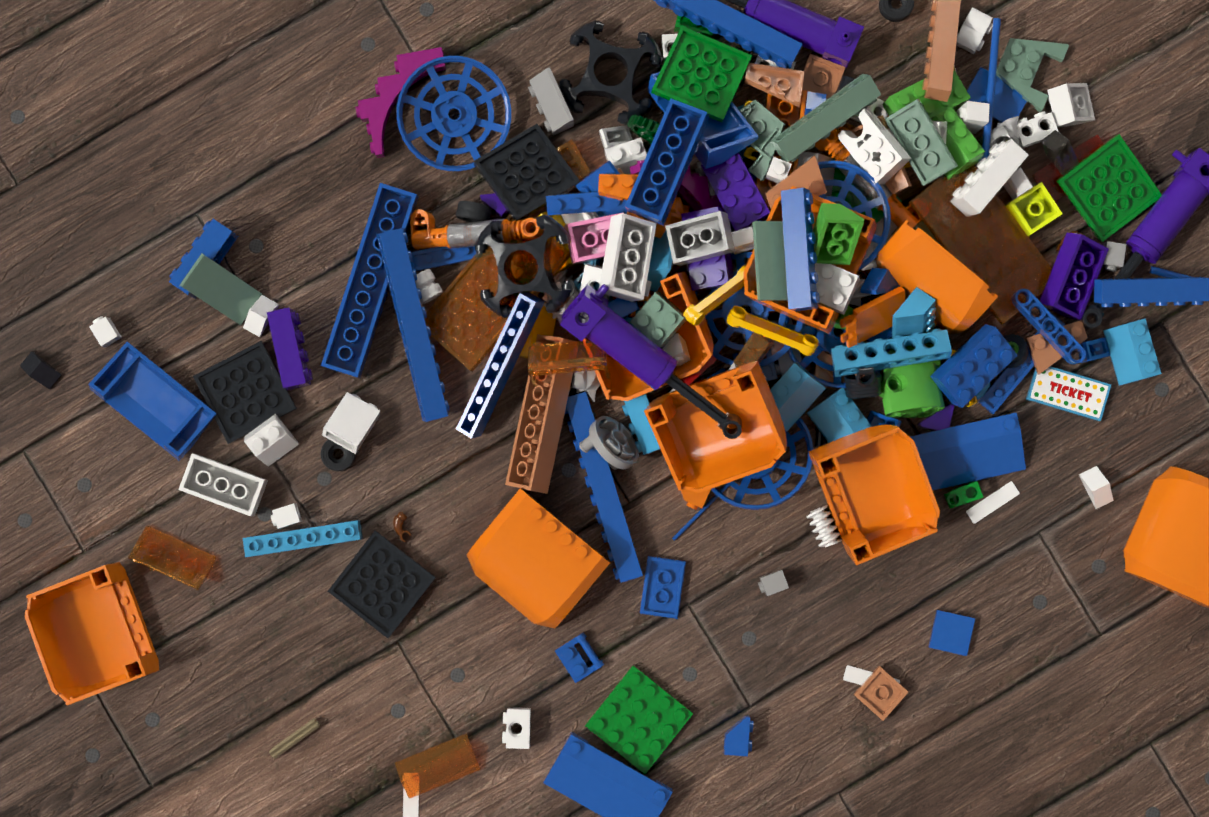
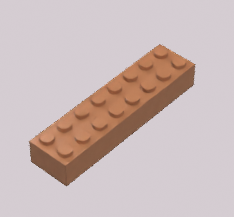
(539, 428)

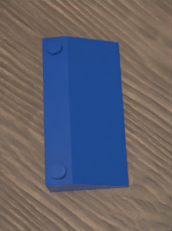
(719, 139)
(152, 401)
(971, 451)
(604, 782)

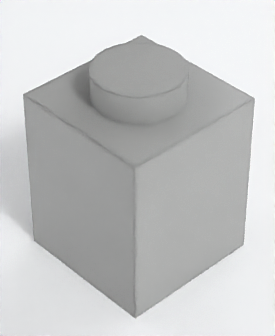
(1115, 256)
(773, 583)

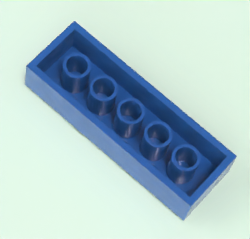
(667, 161)

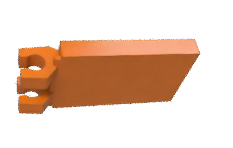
(871, 317)

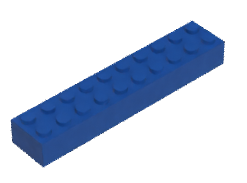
(367, 284)

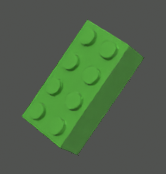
(933, 107)

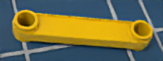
(697, 313)
(804, 343)

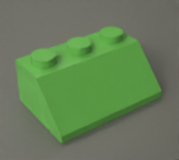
(960, 142)
(836, 234)

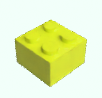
(1034, 209)

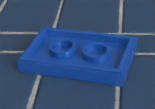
(1007, 101)
(662, 587)

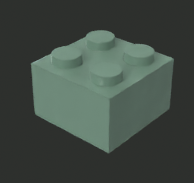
(659, 319)

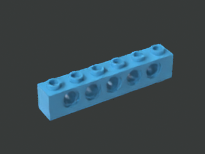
(901, 357)
(302, 538)

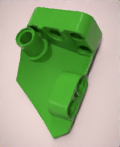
(910, 389)

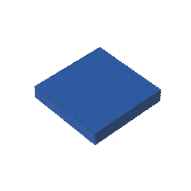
(951, 632)

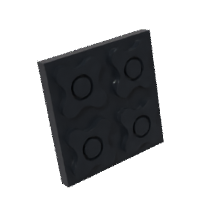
(526, 172)
(244, 391)
(381, 584)

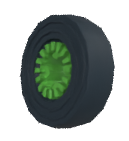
(1020, 348)

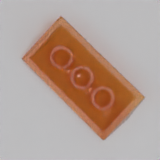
(172, 558)
(437, 766)

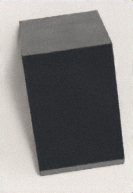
(40, 370)

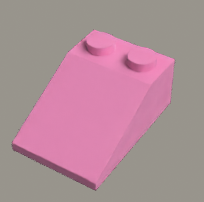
(588, 239)

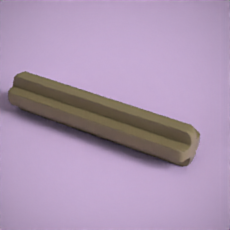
(294, 738)

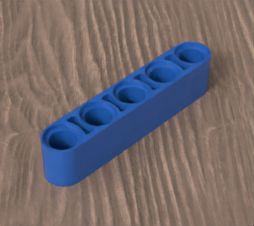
(1058, 329)

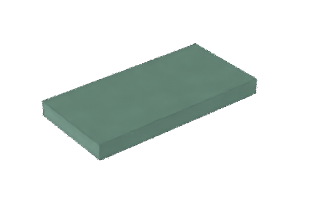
(921, 141)
(770, 261)
(220, 289)

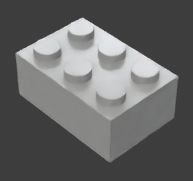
(700, 238)

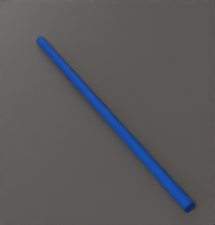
(700, 512)

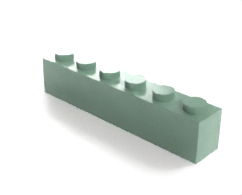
(825, 118)

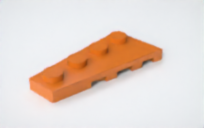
(620, 186)

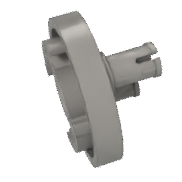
(613, 443)

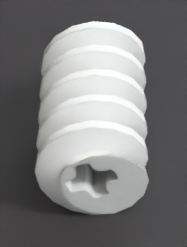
(823, 527)

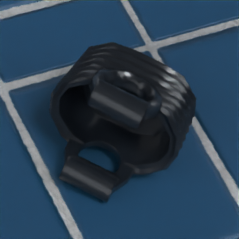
(863, 387)

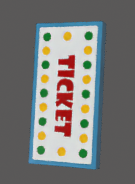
(1069, 392)

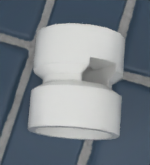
(428, 288)

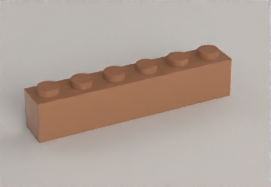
(941, 49)

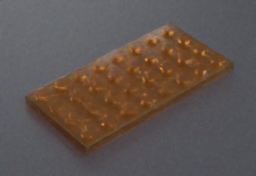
(985, 243)
(463, 320)

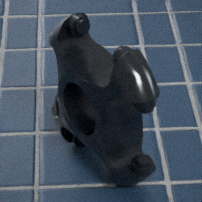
(600, 51)
(540, 249)

